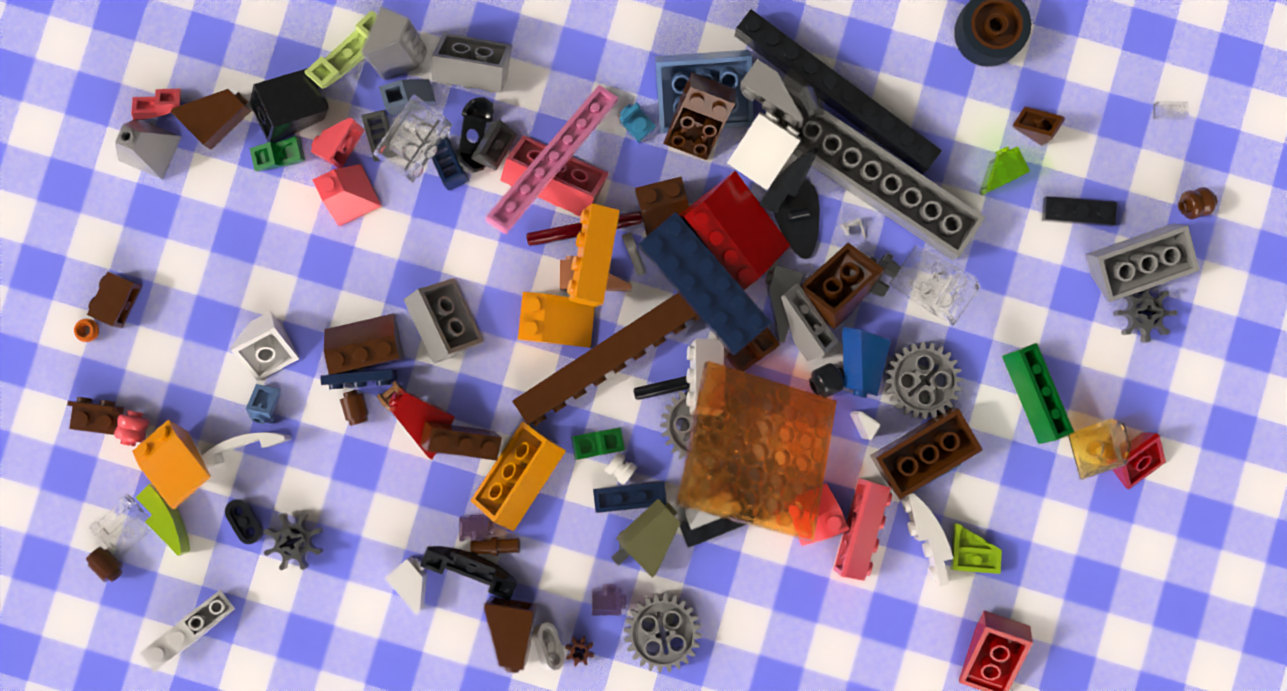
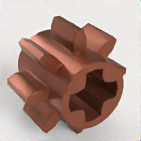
(582, 644)

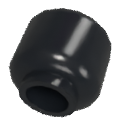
(827, 380)

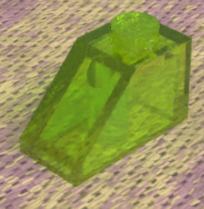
(1003, 169)

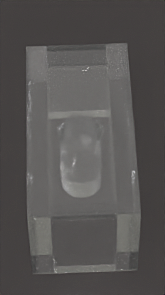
(1170, 109)

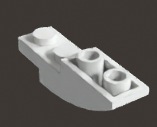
(926, 527)
(187, 631)

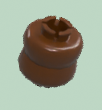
(1197, 203)

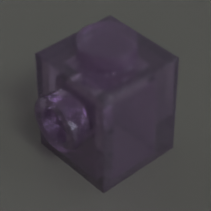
(608, 600)

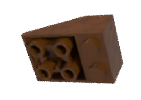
(700, 116)

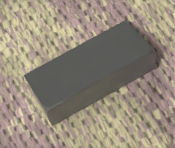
(494, 145)

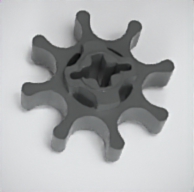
(1145, 323)
(287, 533)

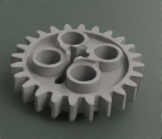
(937, 395)
(676, 412)
(683, 628)

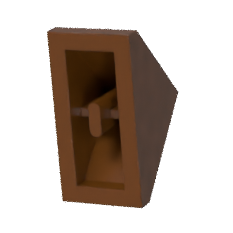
(1038, 125)

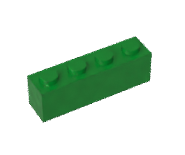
(1038, 394)

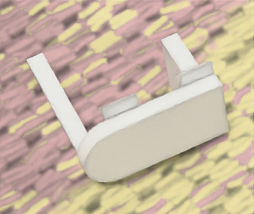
(845, 226)

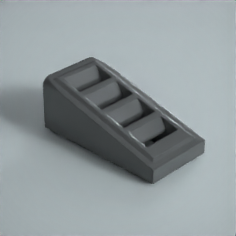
(366, 118)

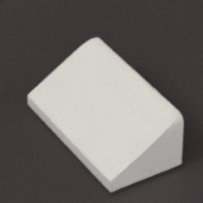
(865, 424)

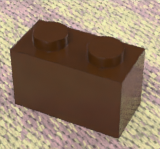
(114, 299)

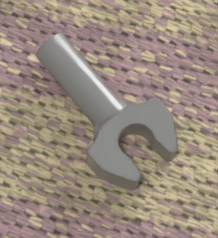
(633, 252)

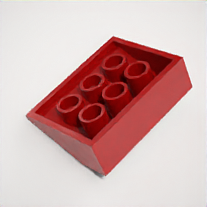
(736, 230)

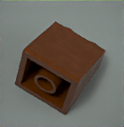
(510, 630)

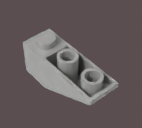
(768, 88)

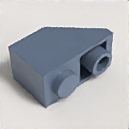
(398, 93)

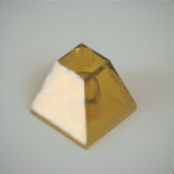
(1100, 447)

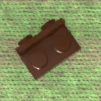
(94, 416)

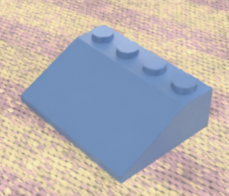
(723, 67)

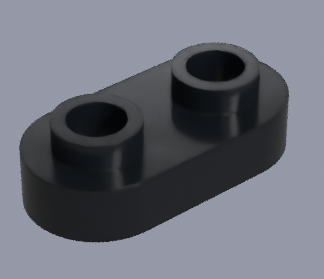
(243, 522)

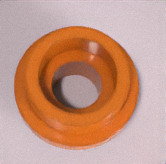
(79, 330)

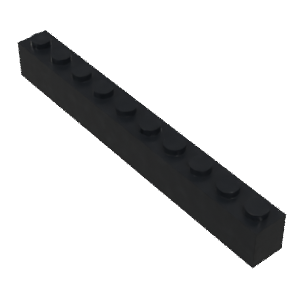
(837, 92)

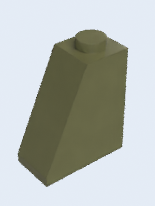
(650, 536)

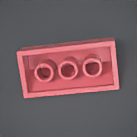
(573, 186)
(864, 524)

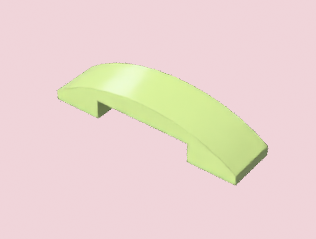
(344, 57)

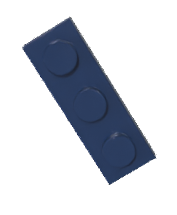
(359, 379)
(628, 496)

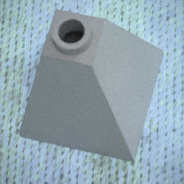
(146, 147)

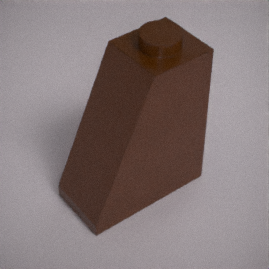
(213, 116)

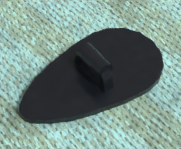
(800, 220)

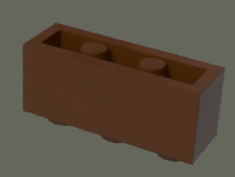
(460, 441)

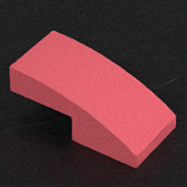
(156, 105)

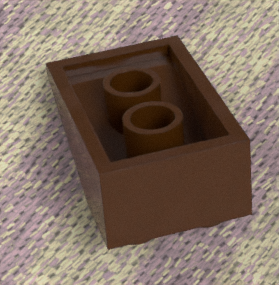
(660, 201)
(841, 284)

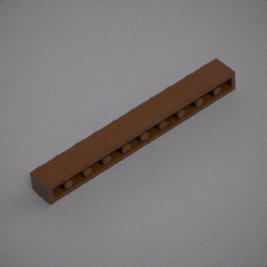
(603, 359)

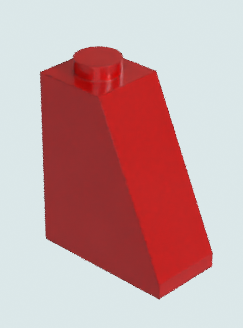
(414, 411)

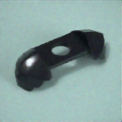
(475, 116)

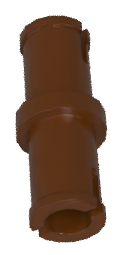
(495, 546)

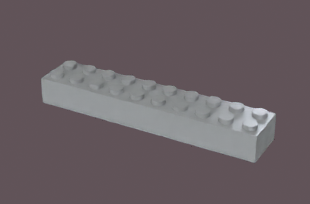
(886, 182)

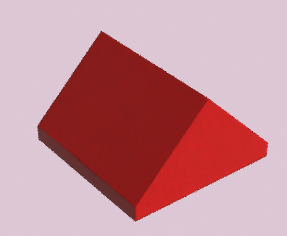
(1144, 458)

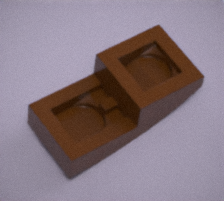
(754, 351)

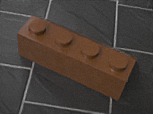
(926, 452)

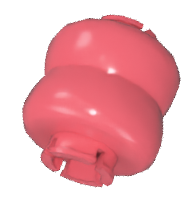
(131, 428)

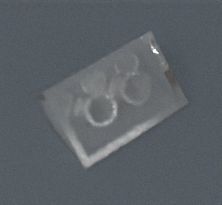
(413, 139)

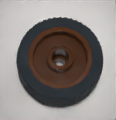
(992, 31)

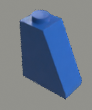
(863, 361)

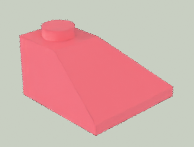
(337, 142)
(347, 193)
(830, 518)

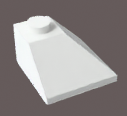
(264, 347)

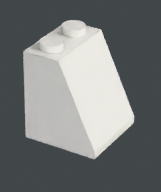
(764, 149)

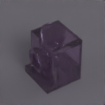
(475, 527)

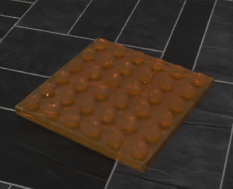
(757, 452)

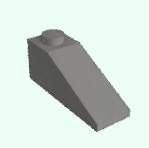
(806, 324)

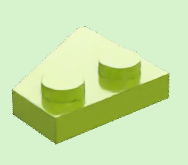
(973, 553)

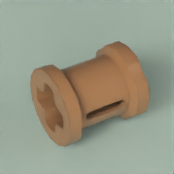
(386, 396)

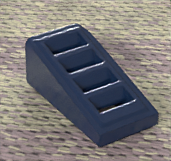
(454, 177)

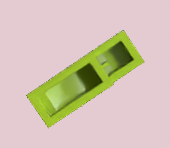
(164, 520)

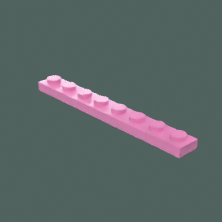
(551, 160)

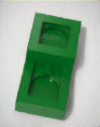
(277, 155)
(597, 443)

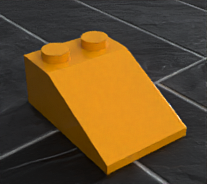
(555, 320)
(171, 463)

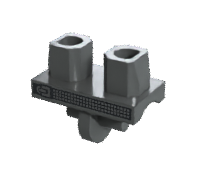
(891, 269)

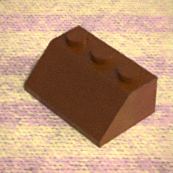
(362, 345)

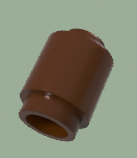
(354, 407)
(104, 564)

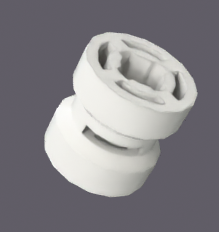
(621, 468)

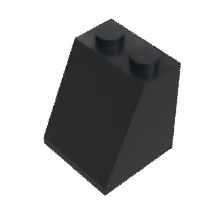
(287, 105)

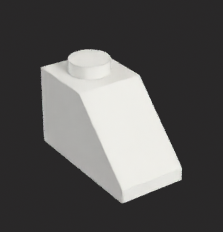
(410, 583)

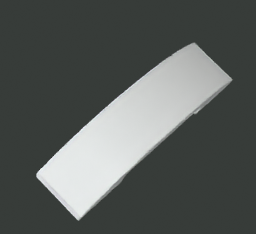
(267, 439)

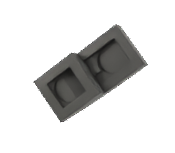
(811, 101)

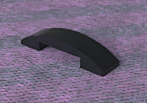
(472, 566)

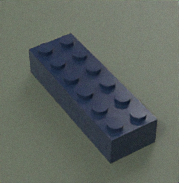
(704, 284)

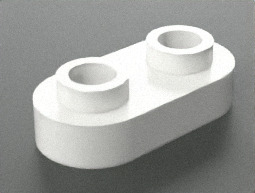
(548, 646)

